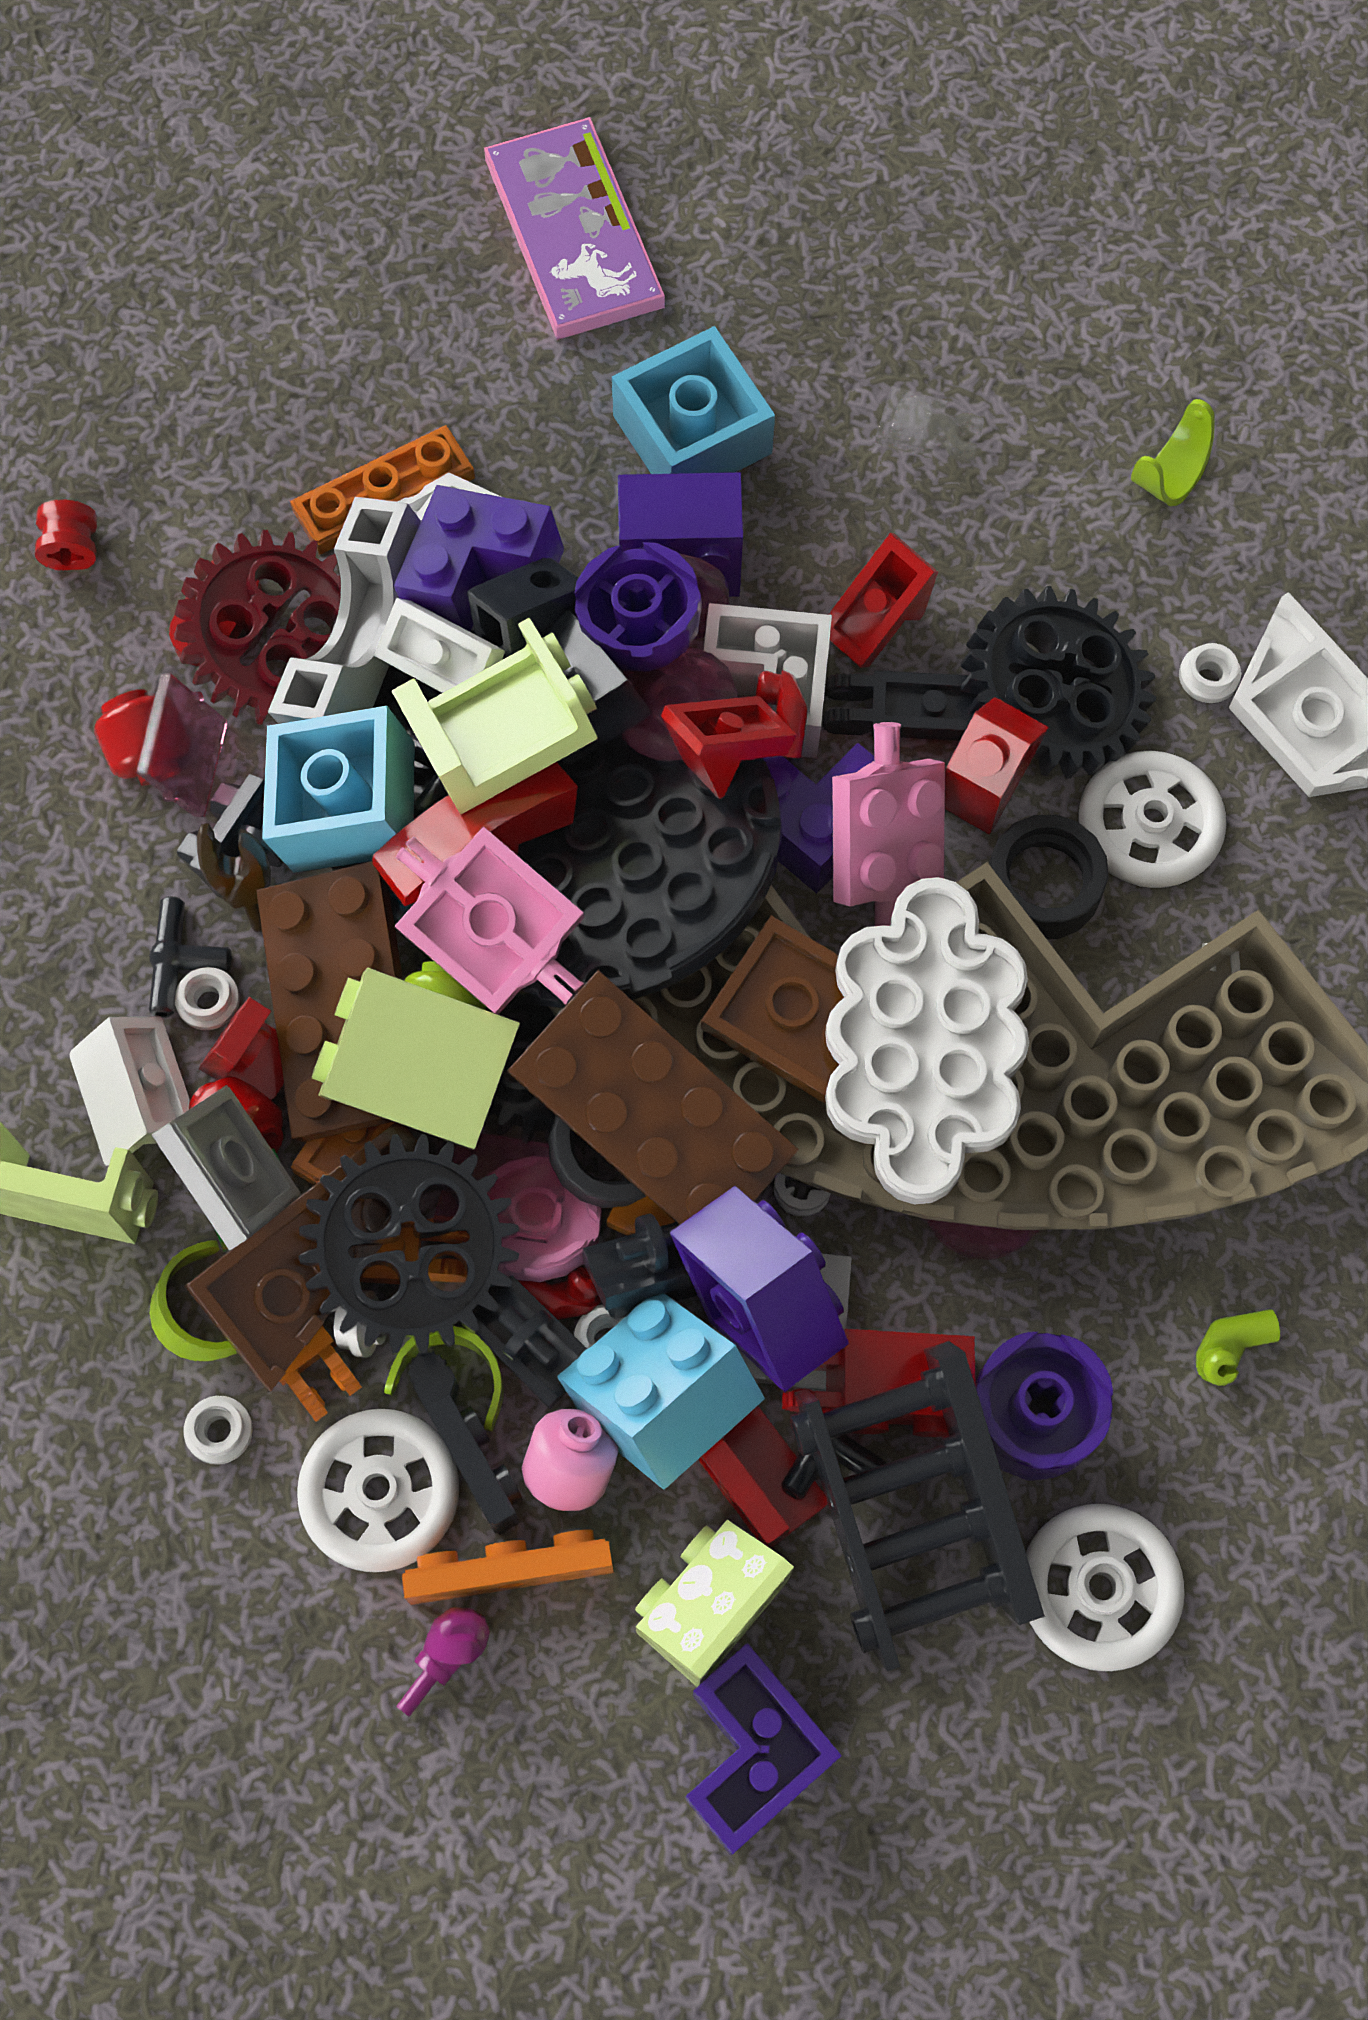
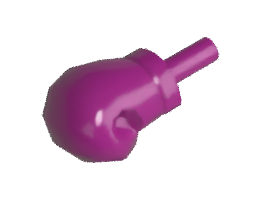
(453, 1640)

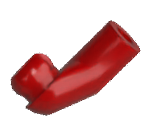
(791, 706)
(567, 1298)

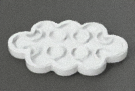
(926, 1040)

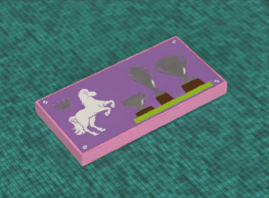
(574, 228)

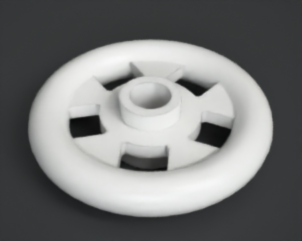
(1164, 772)
(346, 1443)
(1160, 1595)

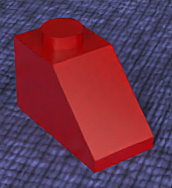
(990, 763)

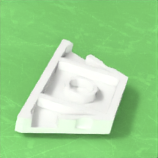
(1306, 704)

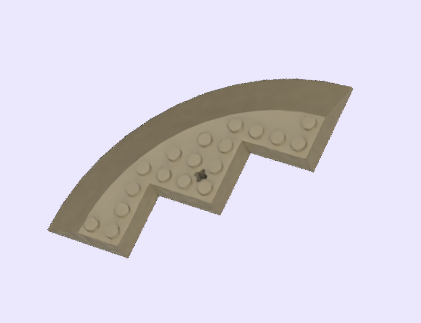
(1126, 1115)

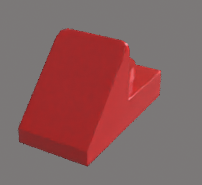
(883, 595)
(722, 733)
(247, 1050)

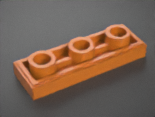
(403, 469)
(507, 1567)

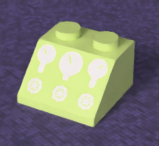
(712, 1600)

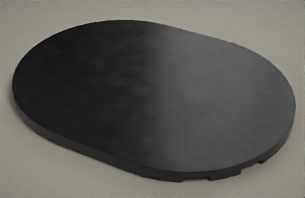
(647, 860)

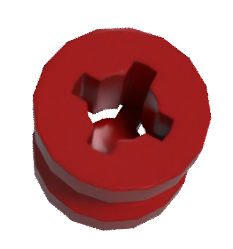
(66, 535)

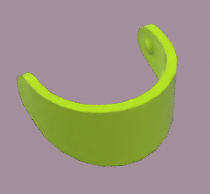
(1182, 459)
(166, 1328)
(463, 1338)

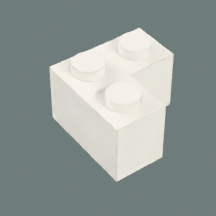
(773, 641)

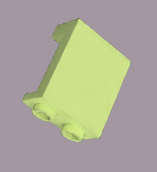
(502, 721)
(415, 1057)
(104, 1208)

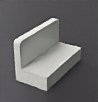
(433, 647)
(129, 1082)

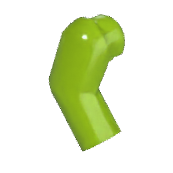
(1227, 1340)

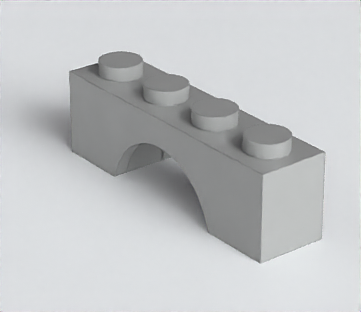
(345, 671)

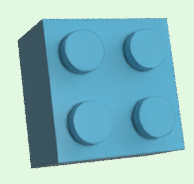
(693, 409)
(337, 787)
(662, 1387)

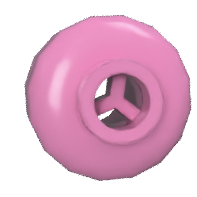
(569, 1460)

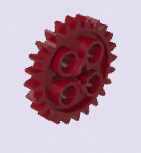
(231, 594)

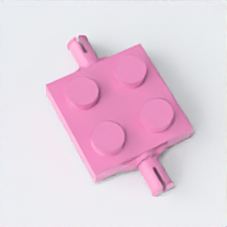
(887, 826)
(490, 920)

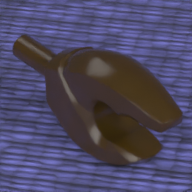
(235, 876)

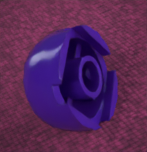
(639, 605)

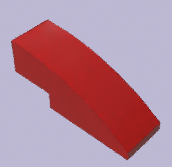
(513, 816)

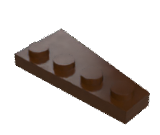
(259, 1286)

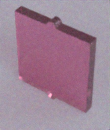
(182, 746)
(522, 1176)

